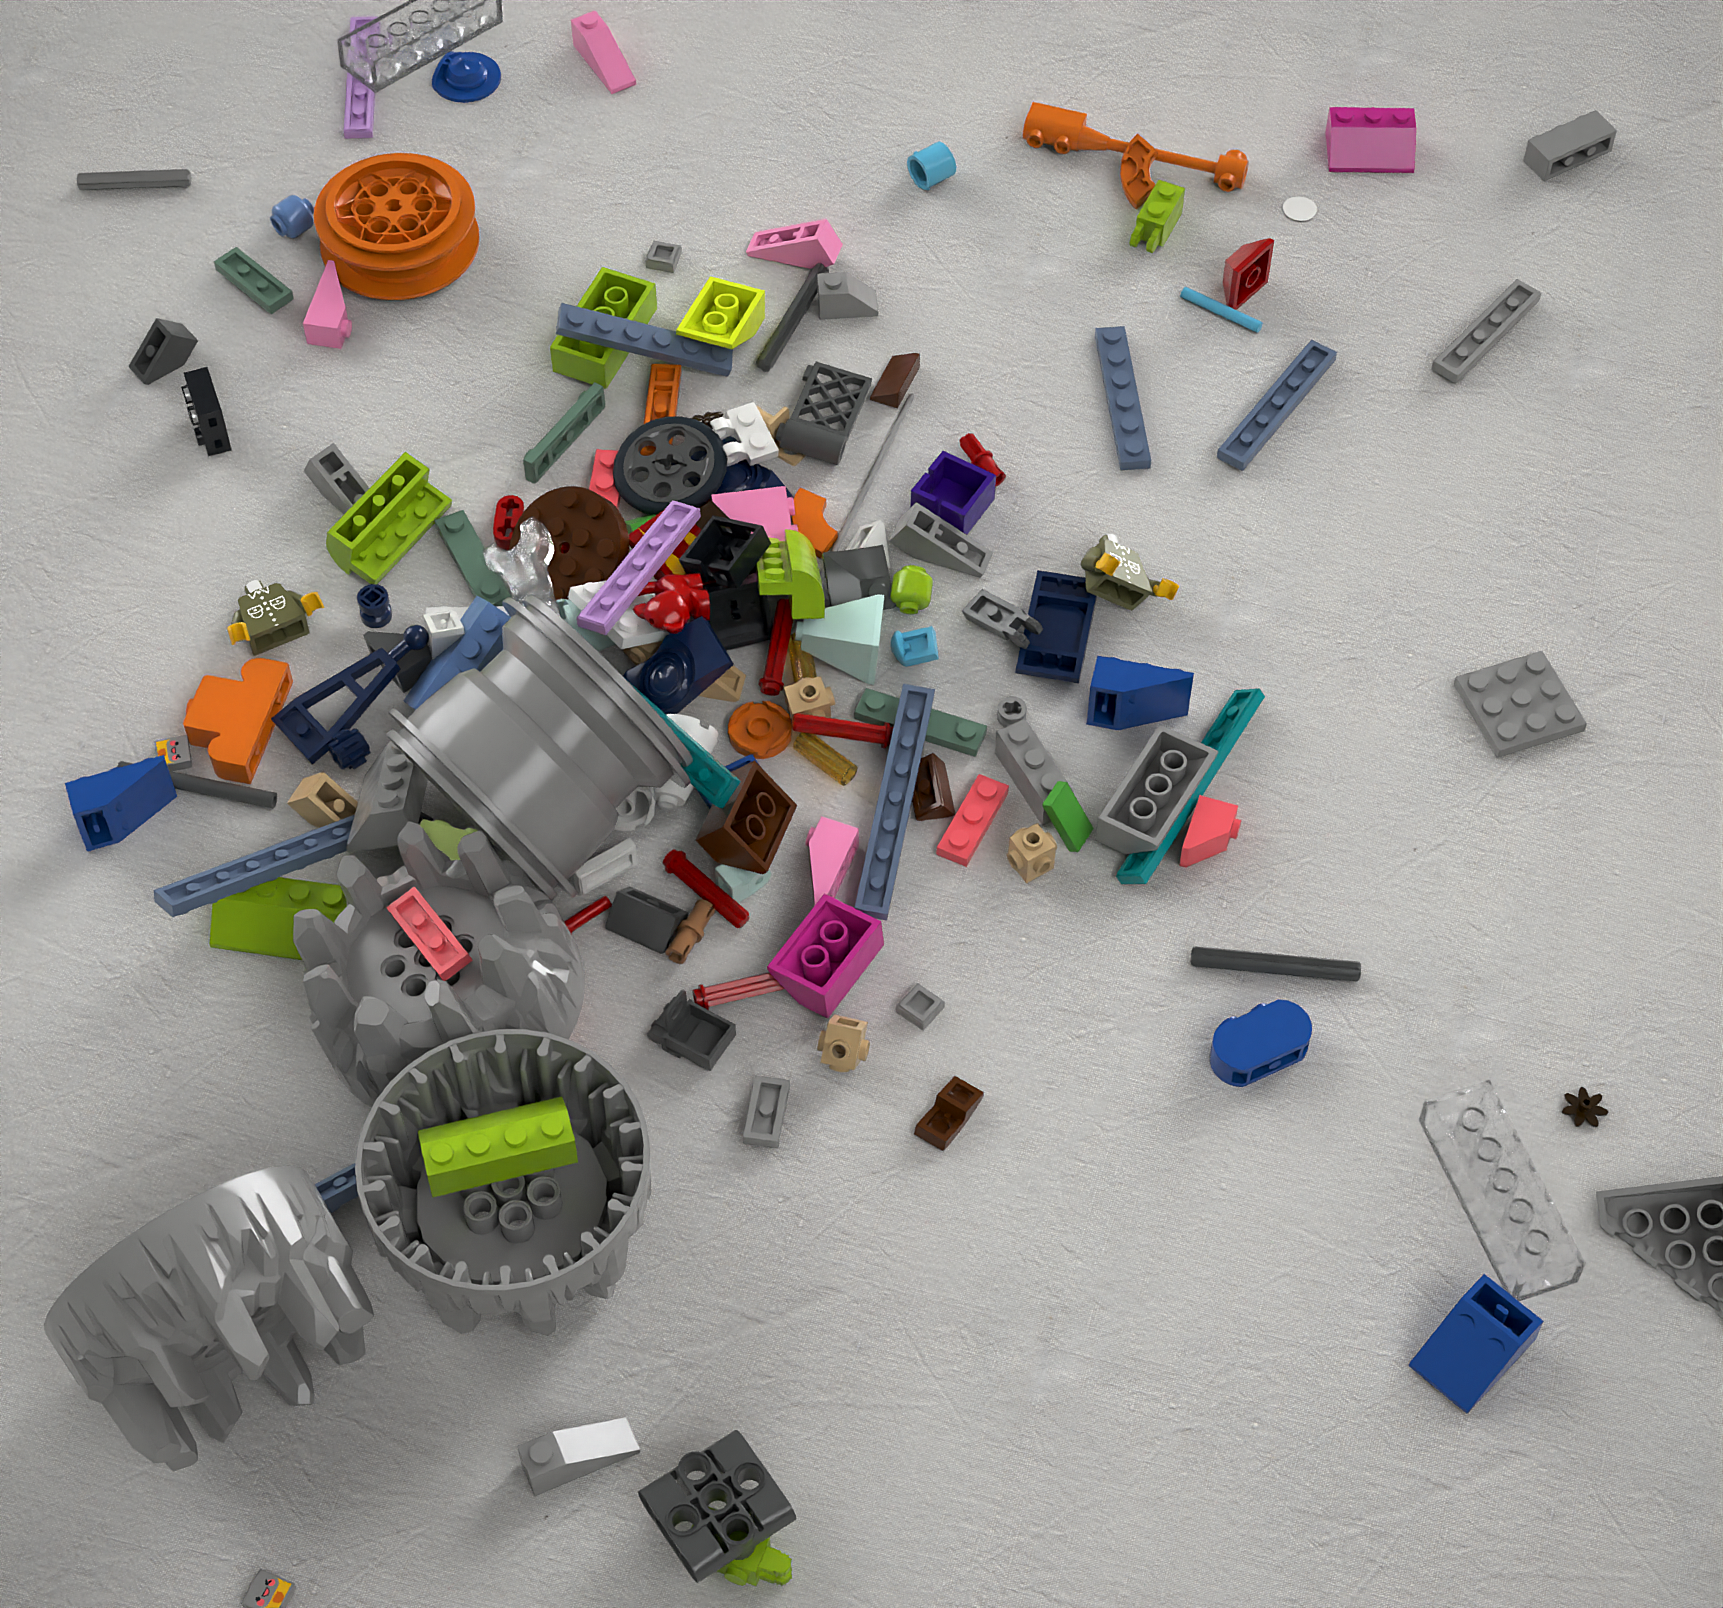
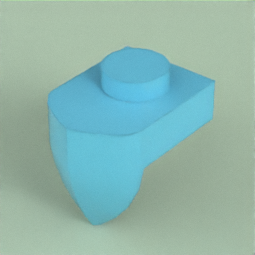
(915, 646)

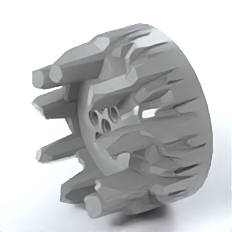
(382, 1001)
(484, 1262)
(207, 1298)

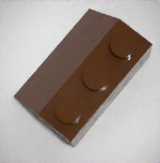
(750, 823)

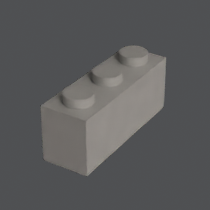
(1569, 145)
(1028, 765)

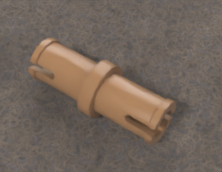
(690, 931)

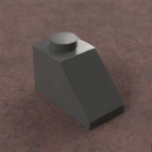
(162, 350)
(411, 664)

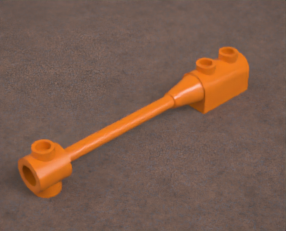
(1068, 131)

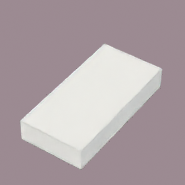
(605, 866)

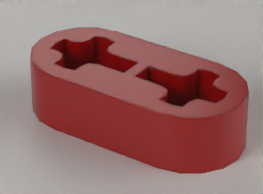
(504, 522)

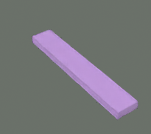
(359, 99)
(638, 567)

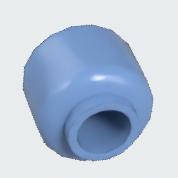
(292, 216)

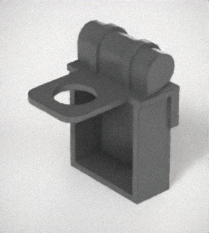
(692, 1032)

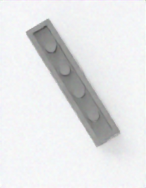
(1486, 331)

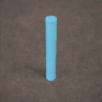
(1221, 309)

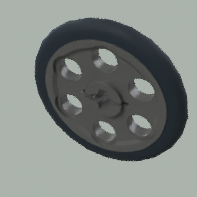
(658, 434)

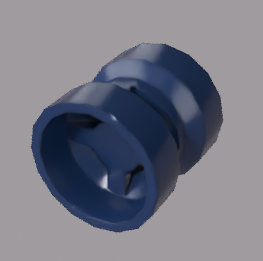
(374, 606)

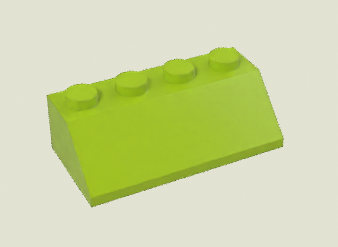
(264, 915)
(498, 1146)

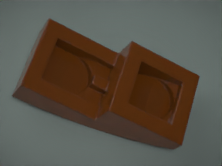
(949, 1114)

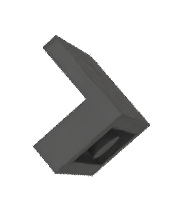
(644, 919)

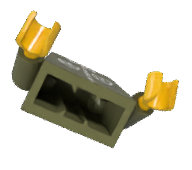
(1119, 575)
(271, 616)

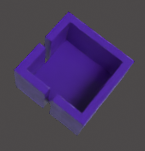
(955, 491)

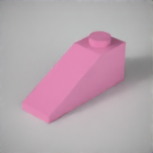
(601, 52)
(797, 244)
(327, 317)
(830, 855)

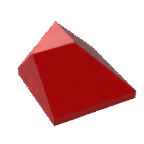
(1247, 271)

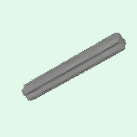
(134, 179)

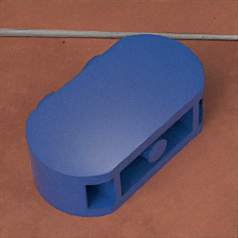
(1260, 1042)

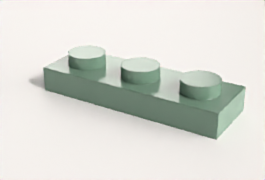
(253, 280)

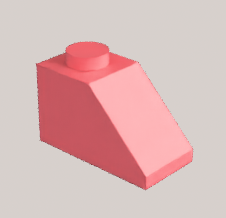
(1209, 830)

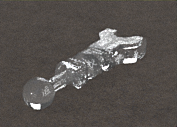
(526, 564)

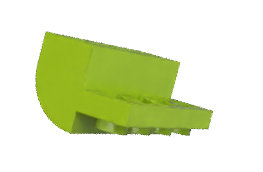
(386, 521)
(793, 570)

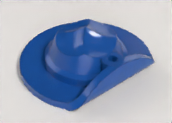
(466, 76)

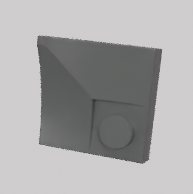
(857, 575)

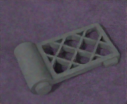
(816, 436)

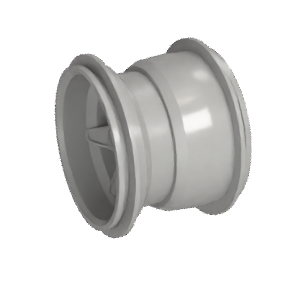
(541, 745)

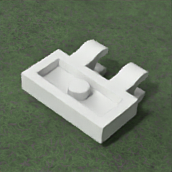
(751, 433)

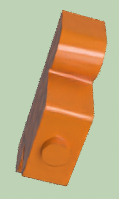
(236, 716)

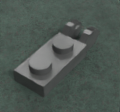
(1001, 618)

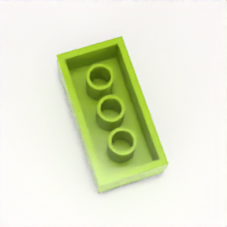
(613, 295)

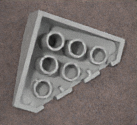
(1673, 1229)

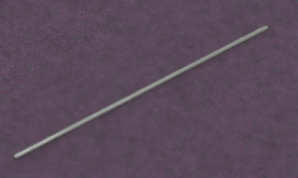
(866, 486)

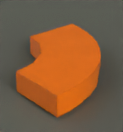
(1135, 170)
(810, 521)

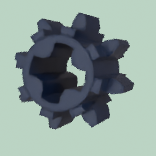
(349, 748)

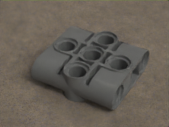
(754, 1511)

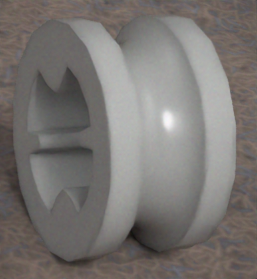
(1010, 704)

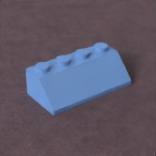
(473, 650)

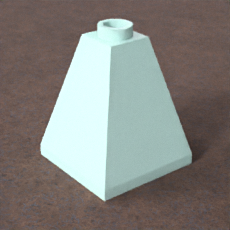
(846, 636)

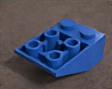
(1136, 694)
(119, 800)
(1476, 1343)

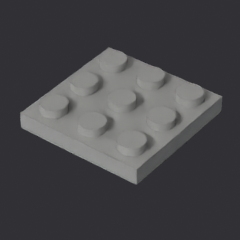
(1519, 704)

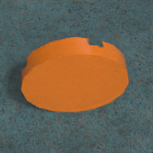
(760, 729)

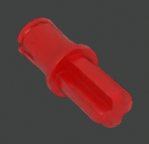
(981, 457)

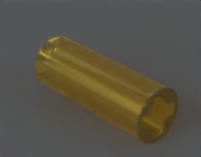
(801, 661)
(825, 757)

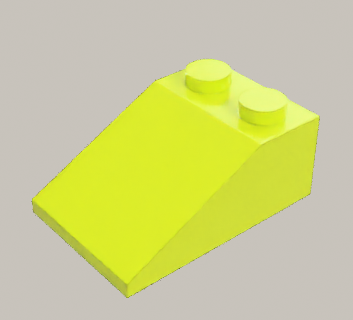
(724, 314)

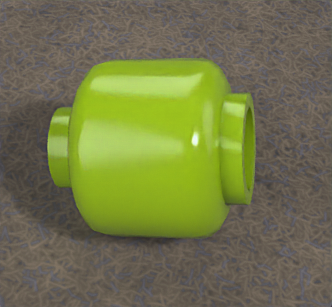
(911, 589)

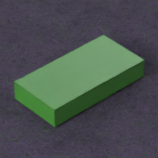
(1067, 816)

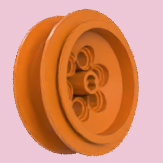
(397, 225)

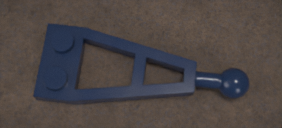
(307, 732)

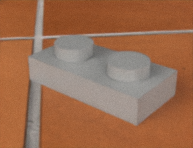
(766, 1111)

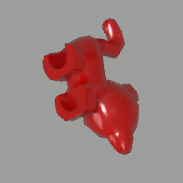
(674, 602)

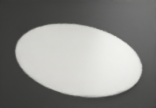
(1299, 208)

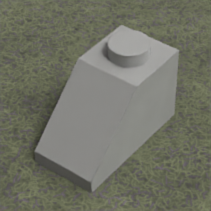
(845, 297)

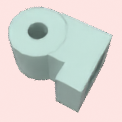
(739, 882)

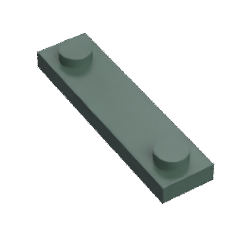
(564, 433)
(469, 557)
(942, 729)

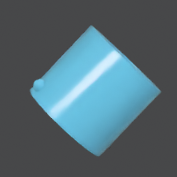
(931, 165)

